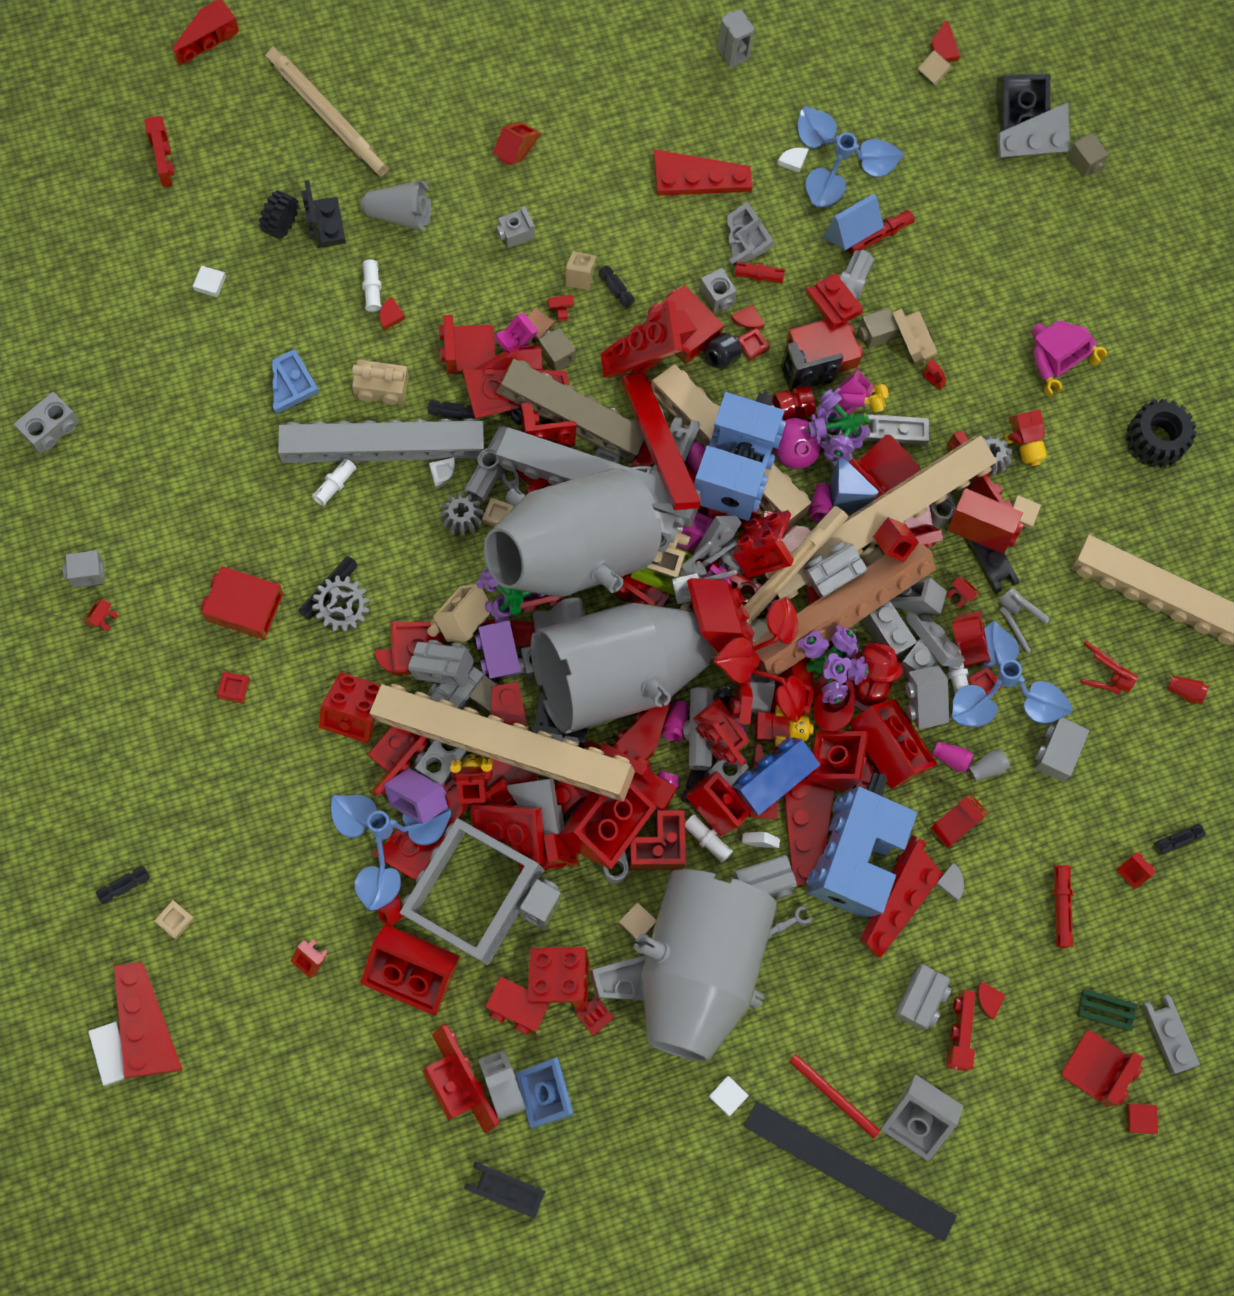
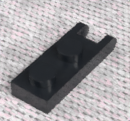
(994, 565)
(507, 1191)

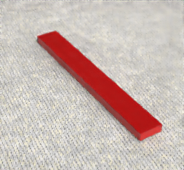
(660, 442)

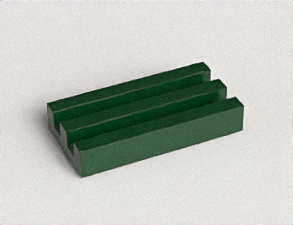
(1130, 1015)

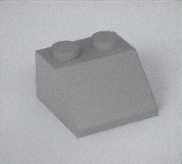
(922, 1118)

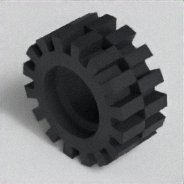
(278, 214)

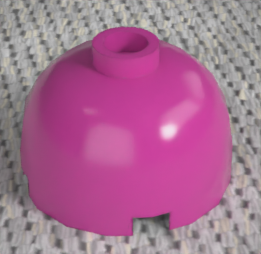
(796, 446)

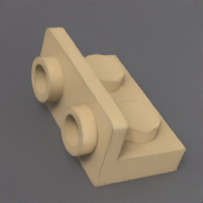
(915, 335)

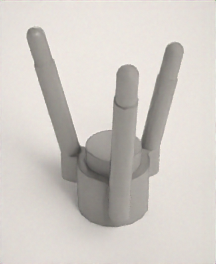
(692, 567)
(1015, 602)

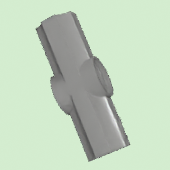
(857, 271)
(485, 475)
(699, 749)

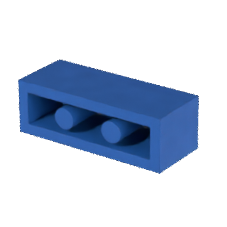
(776, 774)

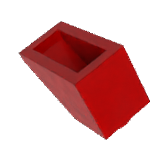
(515, 142)

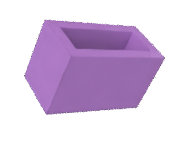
(499, 651)
(416, 796)

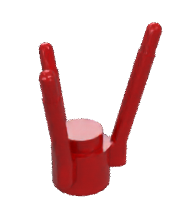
(1121, 677)

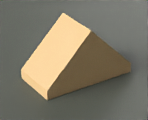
(580, 270)

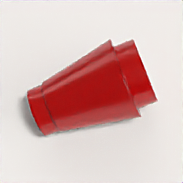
(1188, 689)

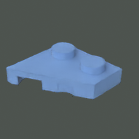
(291, 382)

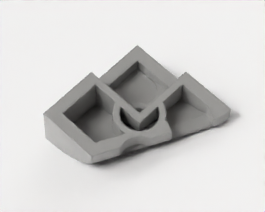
(747, 235)
(541, 795)

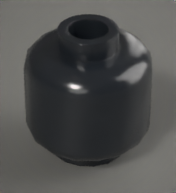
(723, 351)

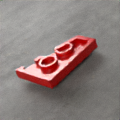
(513, 825)

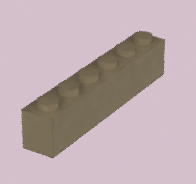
(562, 404)

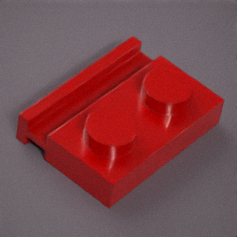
(834, 300)

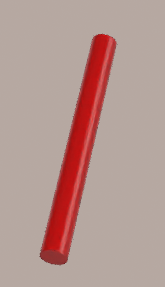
(834, 1096)

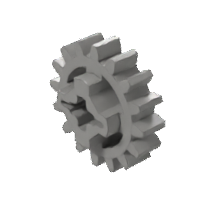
(335, 594)

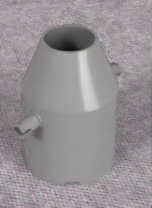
(575, 535)
(616, 662)
(703, 962)

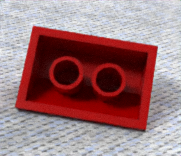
(719, 612)
(893, 743)
(607, 826)
(409, 969)

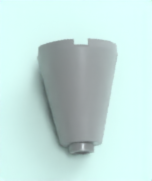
(400, 205)

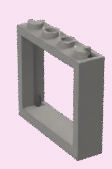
(506, 914)

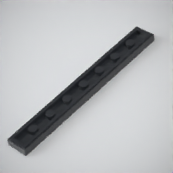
(850, 1171)

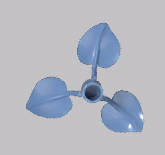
(826, 187)
(976, 709)
(355, 813)

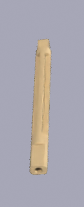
(326, 111)
(801, 555)

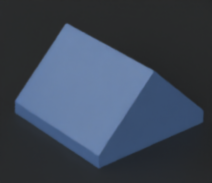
(855, 223)
(850, 489)
(544, 1093)

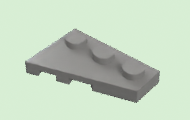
(1037, 135)
(619, 980)

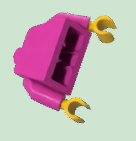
(1060, 349)
(857, 392)

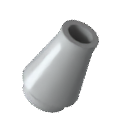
(990, 765)

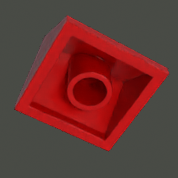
(840, 758)

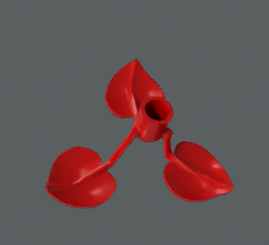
(740, 660)

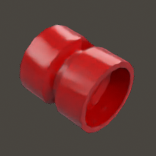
(795, 404)

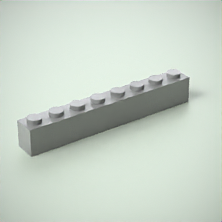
(380, 441)
(561, 464)

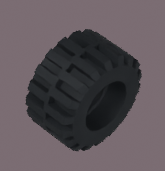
(1173, 421)

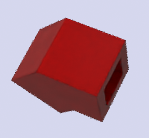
(391, 912)

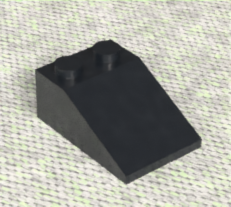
(1022, 98)

